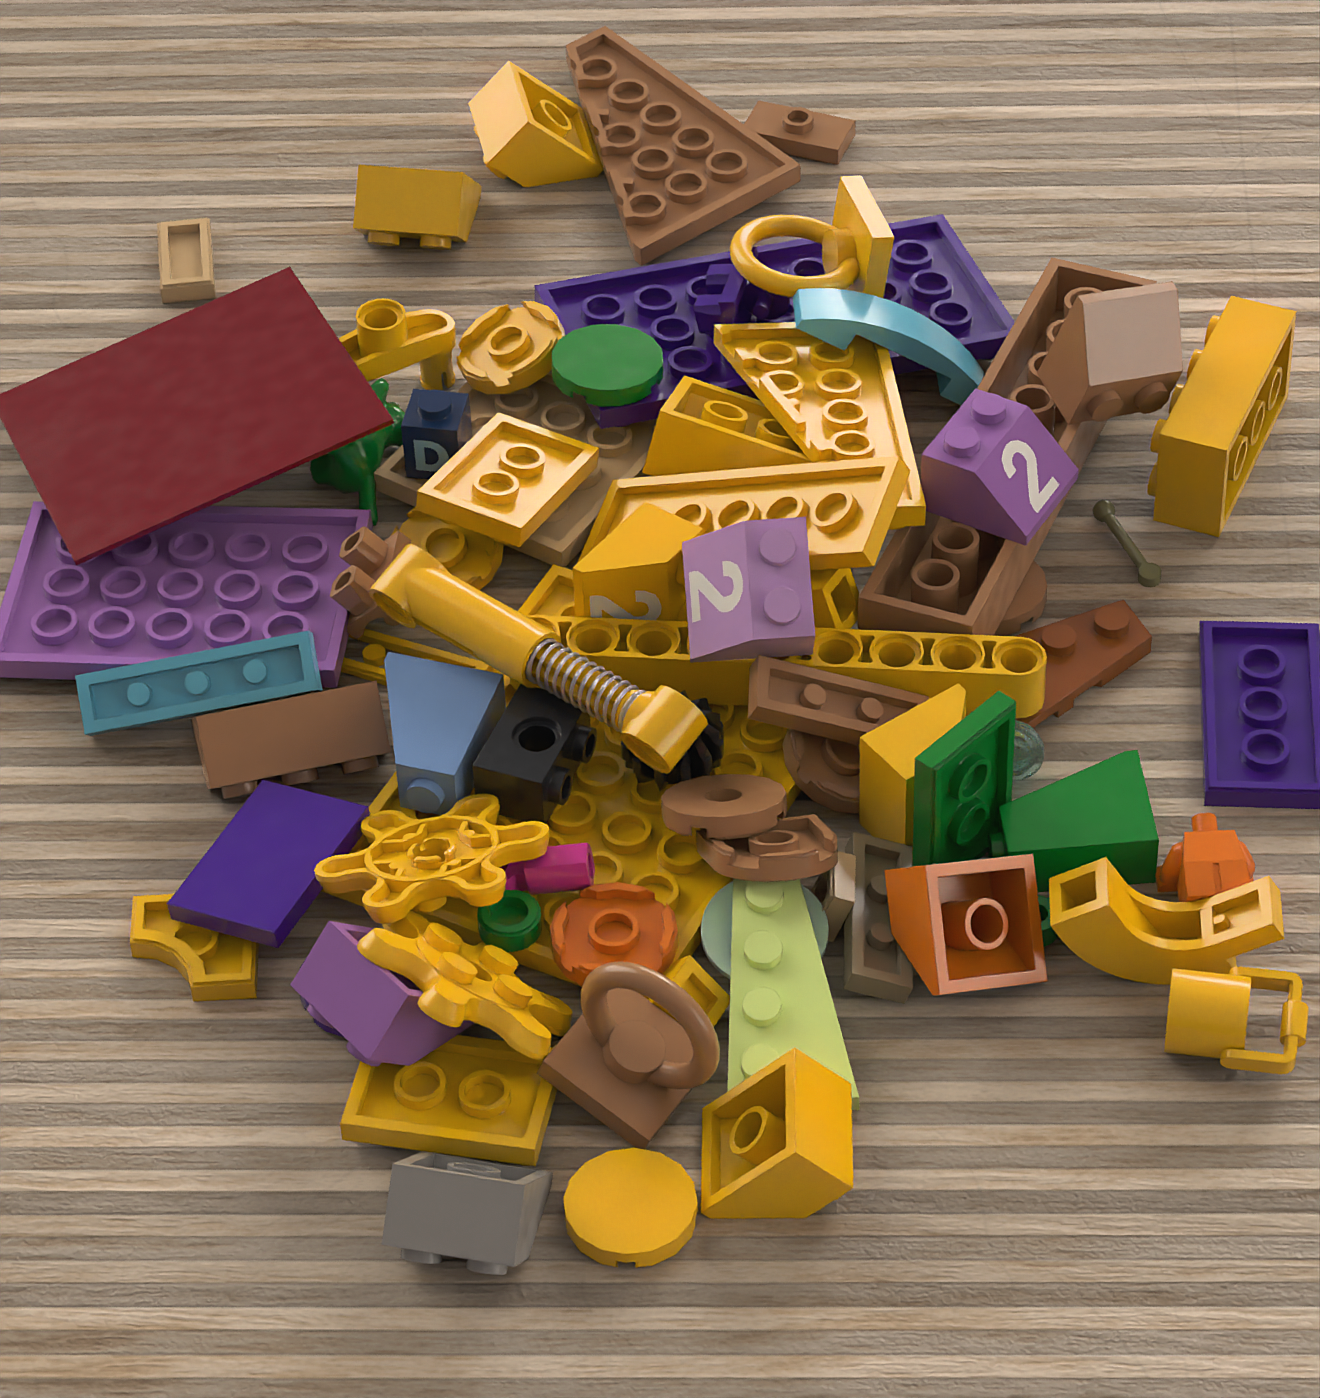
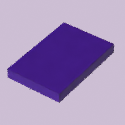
(263, 863)

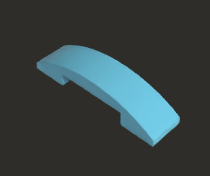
(842, 314)

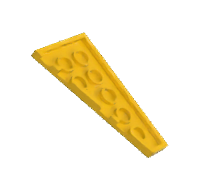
(827, 398)

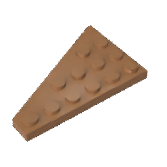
(668, 149)

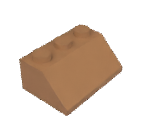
(292, 738)

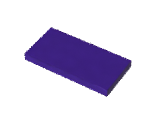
(1260, 714)

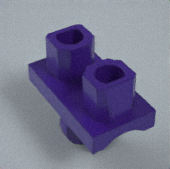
(735, 300)

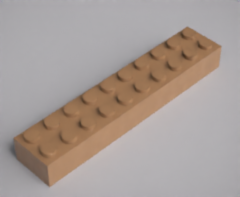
(959, 576)

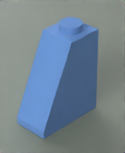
(439, 727)

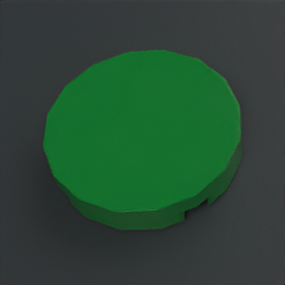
(607, 364)

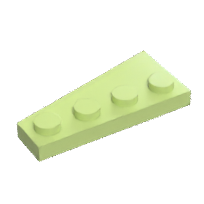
(779, 985)

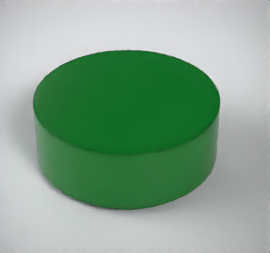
(511, 922)

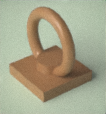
(630, 1057)

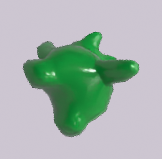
(353, 465)

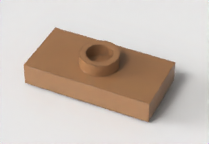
(802, 131)

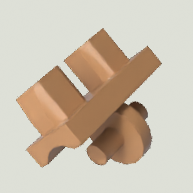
(367, 560)

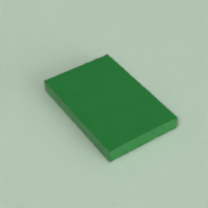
(963, 784)

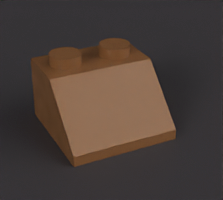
(1116, 354)

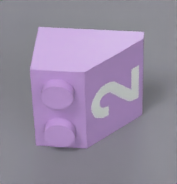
(749, 591)

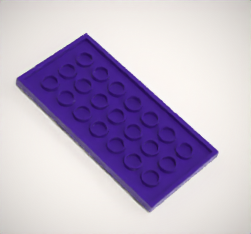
(925, 273)

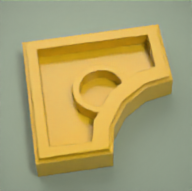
(210, 961)

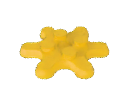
(433, 858)
(468, 983)

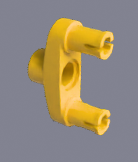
(394, 339)

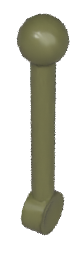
(1148, 573)

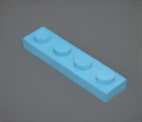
(198, 683)

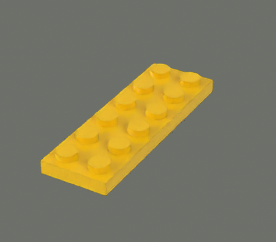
(843, 502)

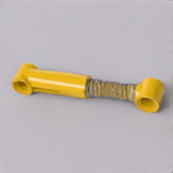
(423, 593)

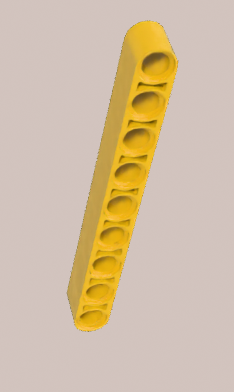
(918, 662)

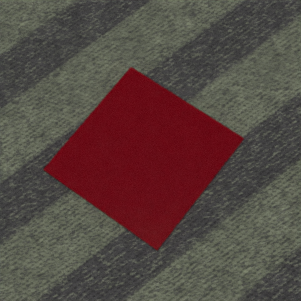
(188, 414)

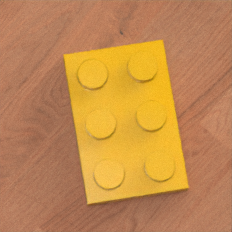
(507, 479)
(458, 1100)

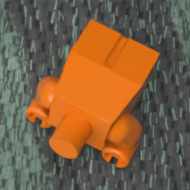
(1205, 862)

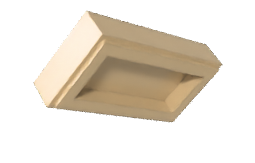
(186, 260)

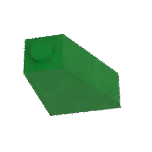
(1084, 820)

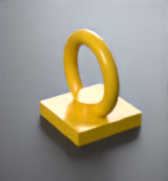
(853, 247)

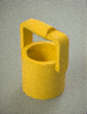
(1211, 1016)

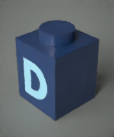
(434, 430)

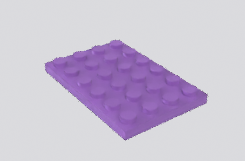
(177, 591)

